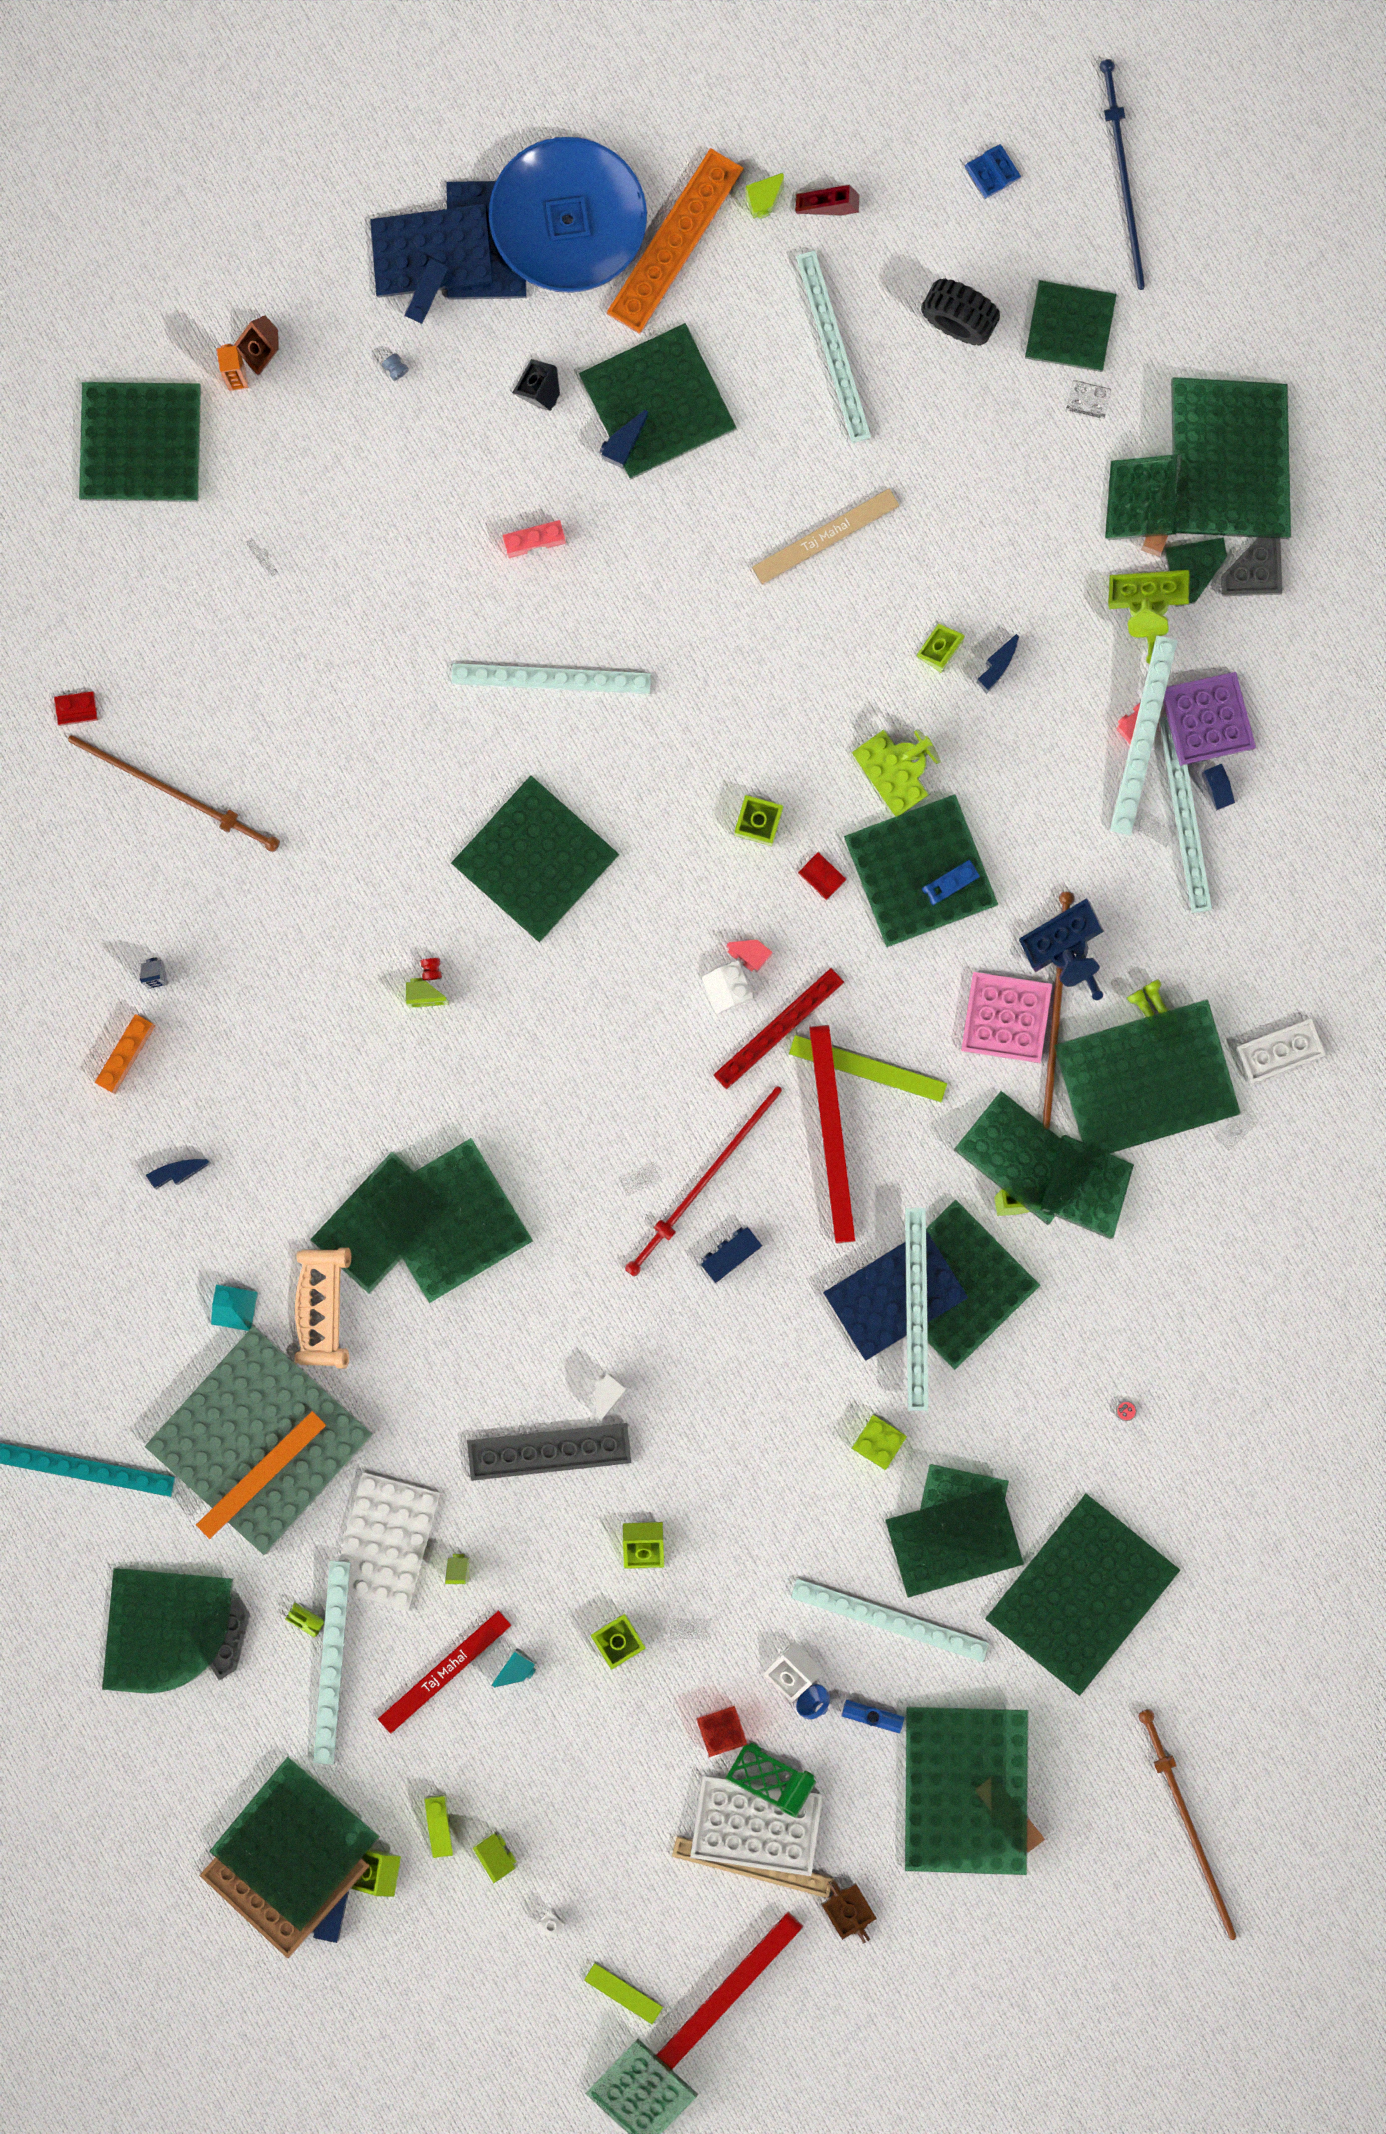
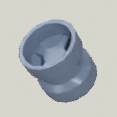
(395, 367)

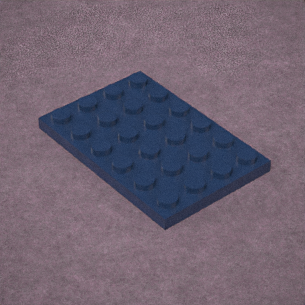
(452, 236)
(505, 281)
(874, 1298)

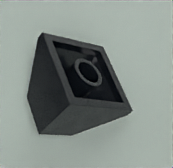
(539, 385)

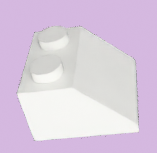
(727, 987)
(607, 1394)
(793, 1672)

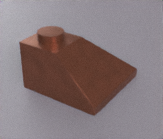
(258, 343)

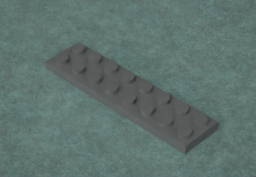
(549, 1451)

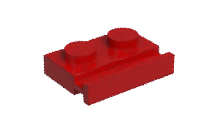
(76, 708)
(822, 876)

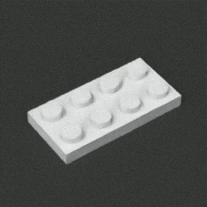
(1281, 1051)

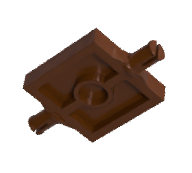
(848, 1911)

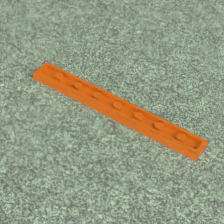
(261, 1475)

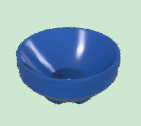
(809, 1701)

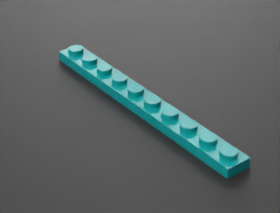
(86, 1470)

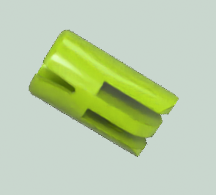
(304, 1620)

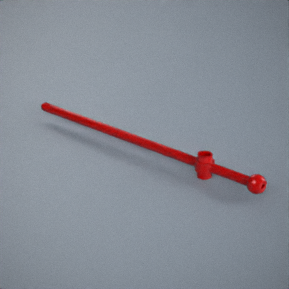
(665, 1229)

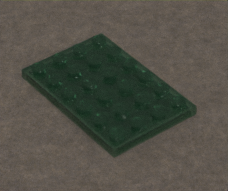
(1013, 1152)
(360, 1229)
(931, 1568)

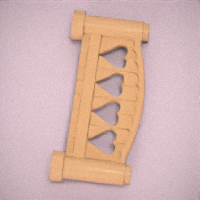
(329, 1264)

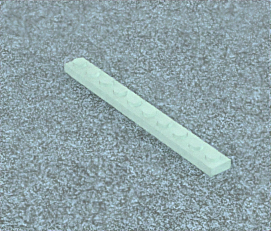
(833, 347)
(551, 678)
(1143, 735)
(1186, 824)
(916, 1309)
(890, 1620)
(332, 1662)

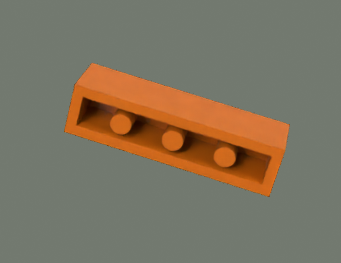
(232, 367)
(125, 1054)

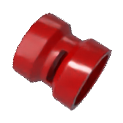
(431, 969)

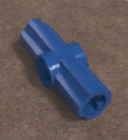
(859, 1712)

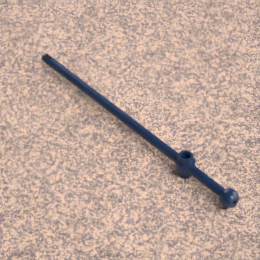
(1115, 114)

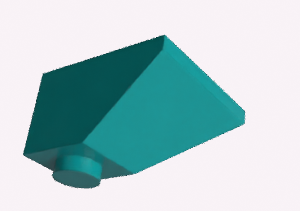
(233, 1307)
(515, 1670)

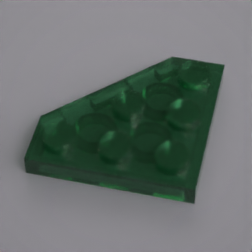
(1201, 560)

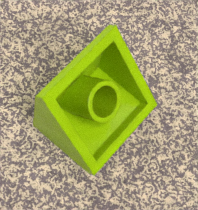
(940, 647)

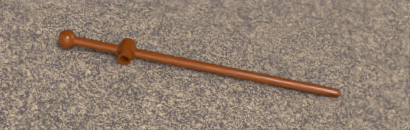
(227, 820)
(1066, 900)
(1164, 1765)

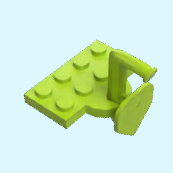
(1148, 600)
(893, 771)

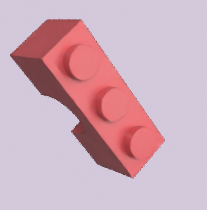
(543, 535)

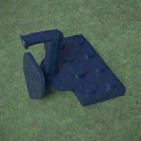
(1060, 940)

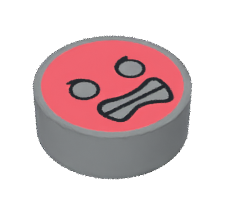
(1126, 1411)

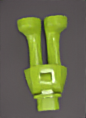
(1152, 992)

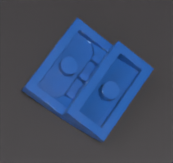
(993, 171)

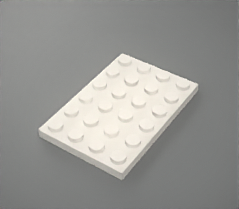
(388, 1539)
(752, 1833)

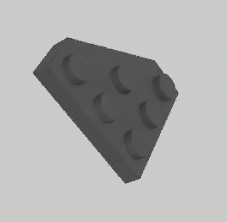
(1255, 571)
(230, 1651)

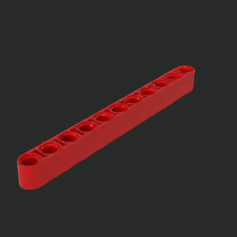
(832, 1134)
(730, 1990)

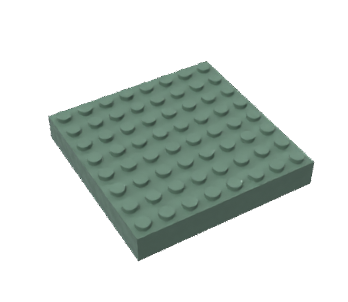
(242, 1417)

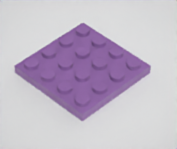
(1208, 719)

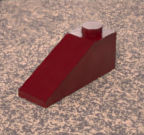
(829, 201)

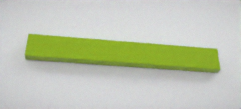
(875, 1071)

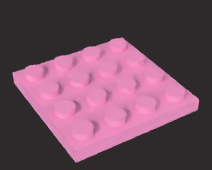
(1006, 1017)

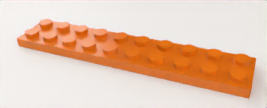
(675, 241)

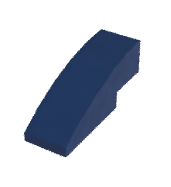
(998, 665)
(176, 1171)

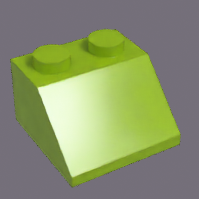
(643, 1545)
(495, 1856)
(381, 1876)

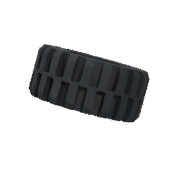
(960, 312)

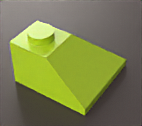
(763, 195)
(422, 994)

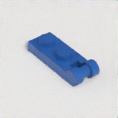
(951, 882)

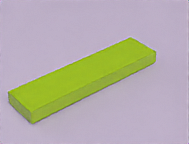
(623, 1993)

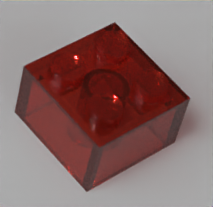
(721, 1730)

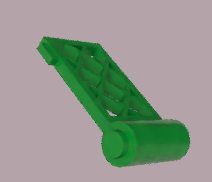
(796, 1789)

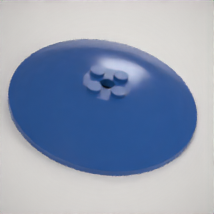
(574, 180)

